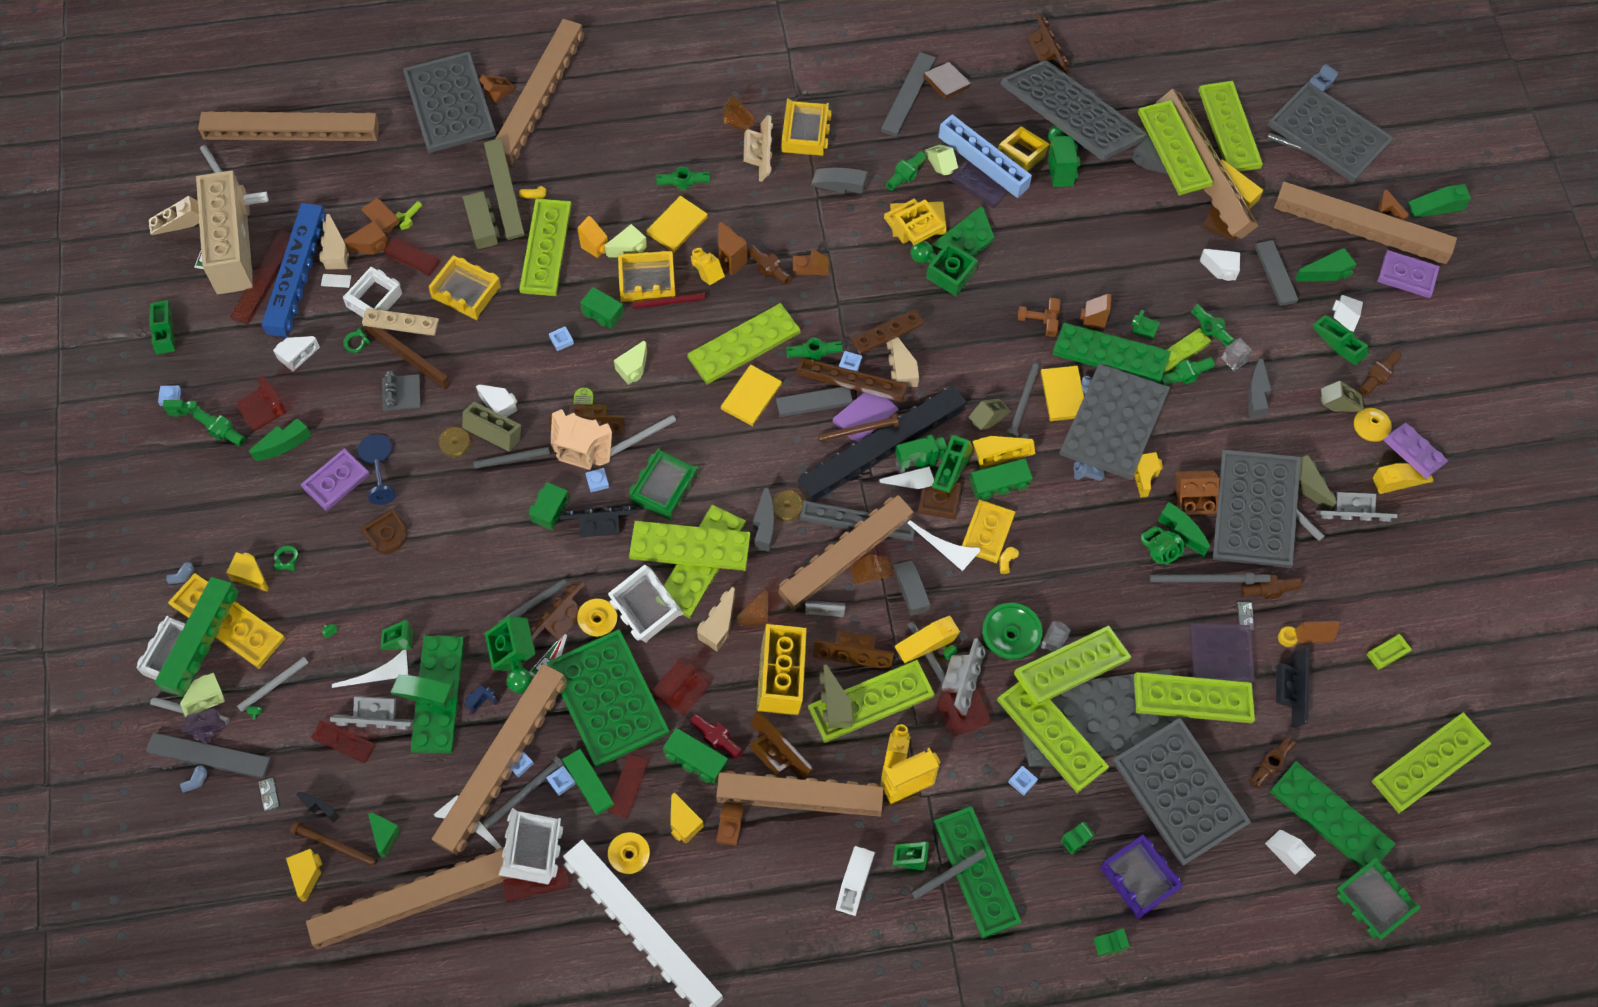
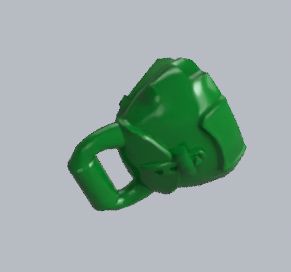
(1165, 546)

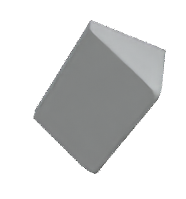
(825, 608)

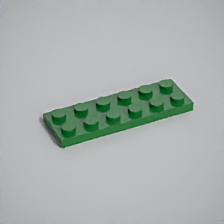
(1112, 351)
(433, 724)
(1331, 816)
(982, 881)

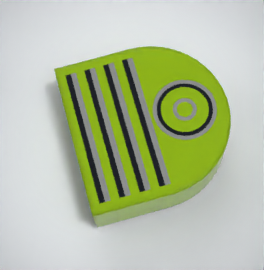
(583, 396)

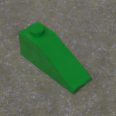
(1442, 201)
(1330, 268)
(952, 464)

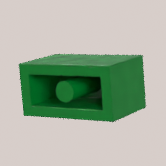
(601, 308)
(548, 506)

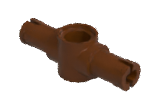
(769, 265)
(1380, 372)
(1272, 589)
(1266, 769)

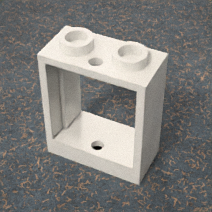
(372, 275)

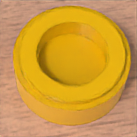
(1287, 636)

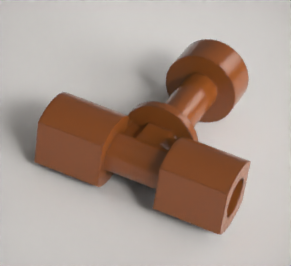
(1049, 316)

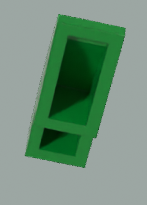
(162, 327)
(1341, 339)
(280, 441)
(1182, 524)
(423, 690)
(588, 782)

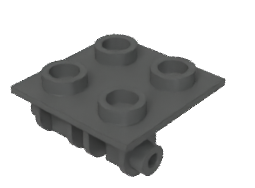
(400, 392)

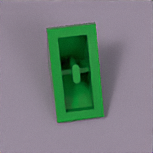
(397, 637)
(384, 833)
(911, 855)

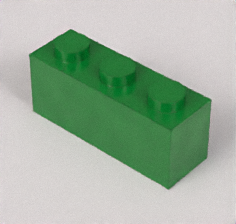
(1000, 479)
(695, 756)

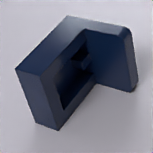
(478, 697)

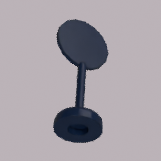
(375, 450)

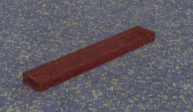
(262, 279)

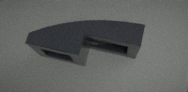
(315, 804)

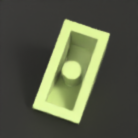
(942, 159)
(627, 241)
(632, 363)
(202, 695)

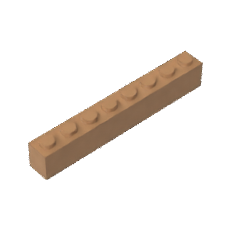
(845, 552)
(800, 794)

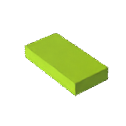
(1389, 652)

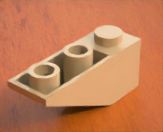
(178, 216)
(334, 249)
(904, 365)
(717, 626)

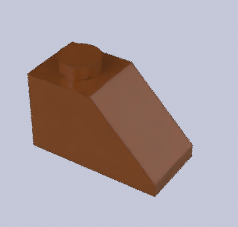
(367, 240)
(1096, 312)

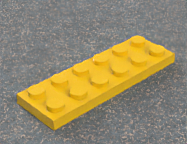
(239, 631)

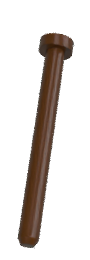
(894, 420)
(298, 828)

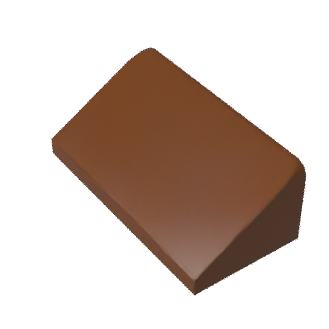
(381, 215)
(1317, 631)

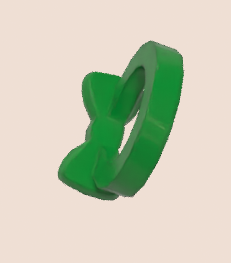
(359, 332)
(291, 564)

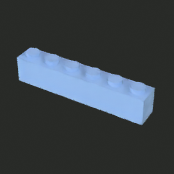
(984, 156)

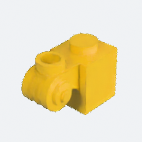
(707, 265)
(897, 746)

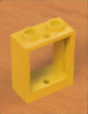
(1026, 139)

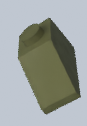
(1341, 398)
(989, 413)

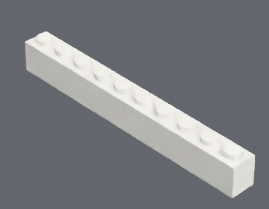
(641, 926)

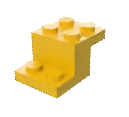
(914, 221)

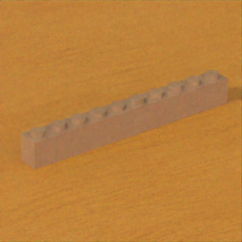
(539, 88)
(288, 126)
(1223, 191)
(1365, 223)
(498, 760)
(406, 900)

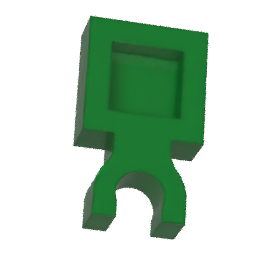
(178, 407)

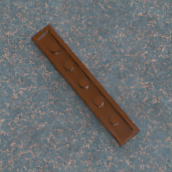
(409, 355)
(852, 379)

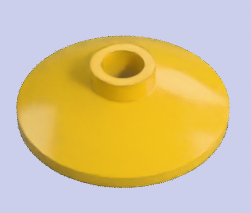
(1372, 431)
(597, 609)
(628, 843)

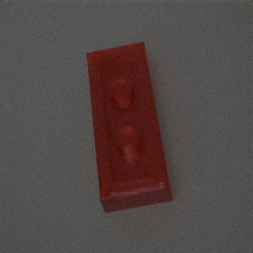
(411, 256)
(343, 741)
(628, 786)
(519, 889)

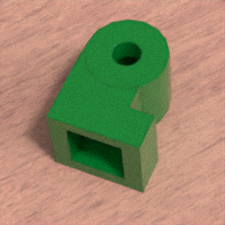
(1077, 838)
(1111, 943)

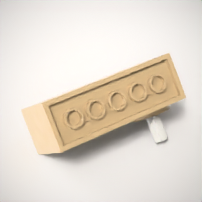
(225, 231)

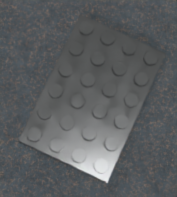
(449, 102)
(1330, 132)
(1115, 421)
(1257, 508)
(1181, 791)

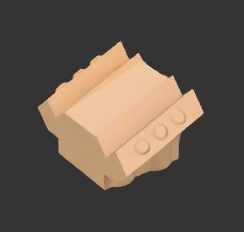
(580, 440)

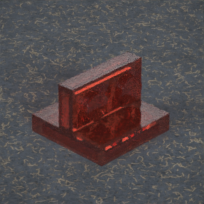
(680, 687)

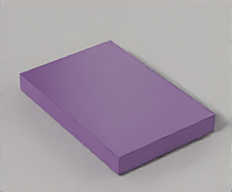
(1408, 274)
(864, 410)
(335, 479)

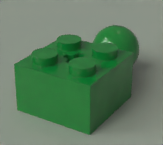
(1062, 158)
(949, 268)
(508, 648)

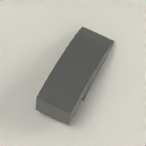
(840, 179)
(1258, 391)
(764, 522)
(911, 588)

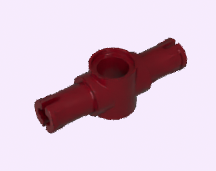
(716, 736)

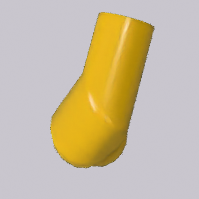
(538, 193)
(1005, 557)

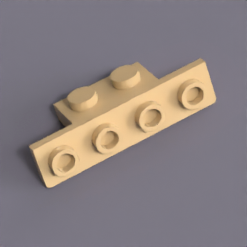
(758, 147)
(400, 321)

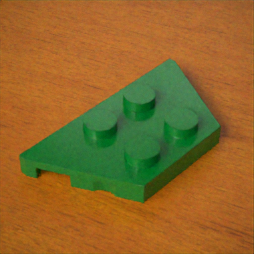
(969, 235)

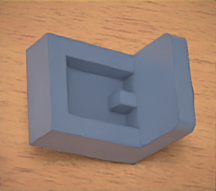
(1324, 78)
(1082, 470)

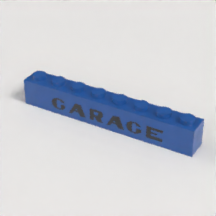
(294, 270)

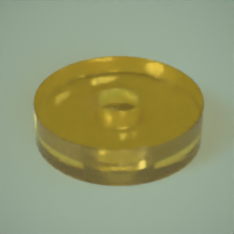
(454, 434)
(790, 498)

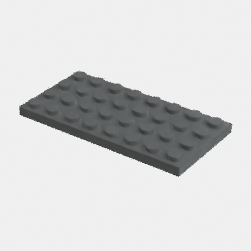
(1074, 109)
(1105, 716)

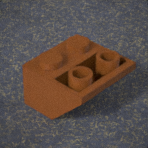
(731, 249)
(1197, 492)

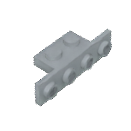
(1355, 505)
(963, 674)
(373, 711)

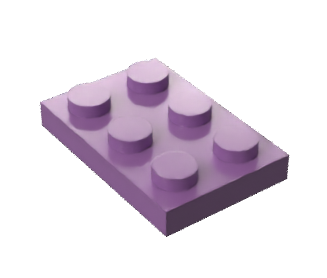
(1415, 450)

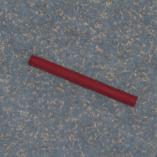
(668, 300)

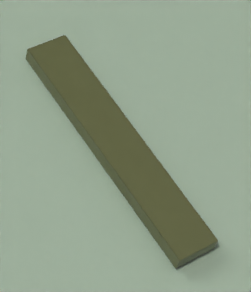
(504, 189)

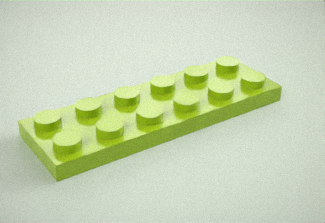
(1230, 126)
(1175, 147)
(545, 247)
(743, 343)
(690, 545)
(689, 582)
(1072, 665)
(1194, 697)
(878, 699)
(1054, 737)
(1431, 762)

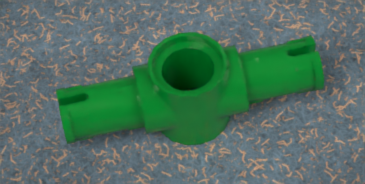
(906, 171)
(683, 184)
(1212, 325)
(822, 349)
(1187, 371)
(219, 427)

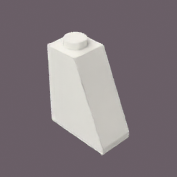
(854, 880)

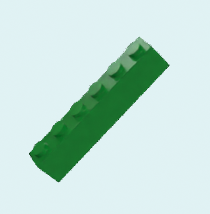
(196, 637)

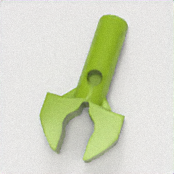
(407, 216)

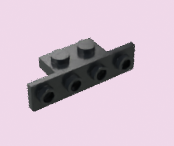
(599, 522)
(1293, 686)

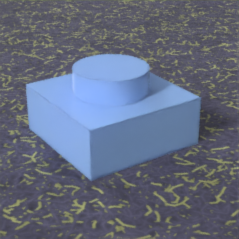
(561, 338)
(850, 361)
(169, 393)
(597, 480)
(524, 764)
(561, 780)
(1023, 780)

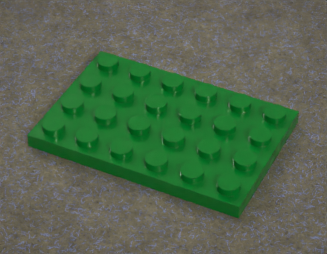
(609, 699)

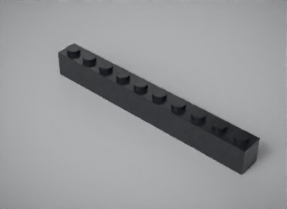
(881, 444)

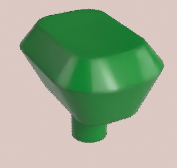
(329, 630)
(948, 652)
(254, 710)

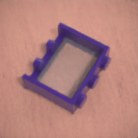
(1141, 876)

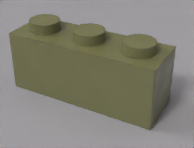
(481, 220)
(491, 426)

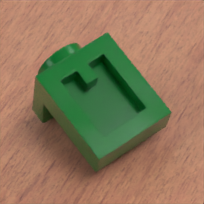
(1144, 326)

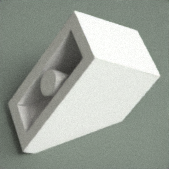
(1221, 263)
(1347, 311)
(295, 351)
(497, 399)
(1290, 850)

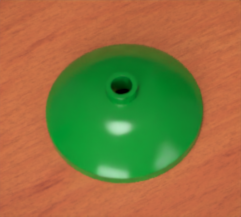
(1014, 620)

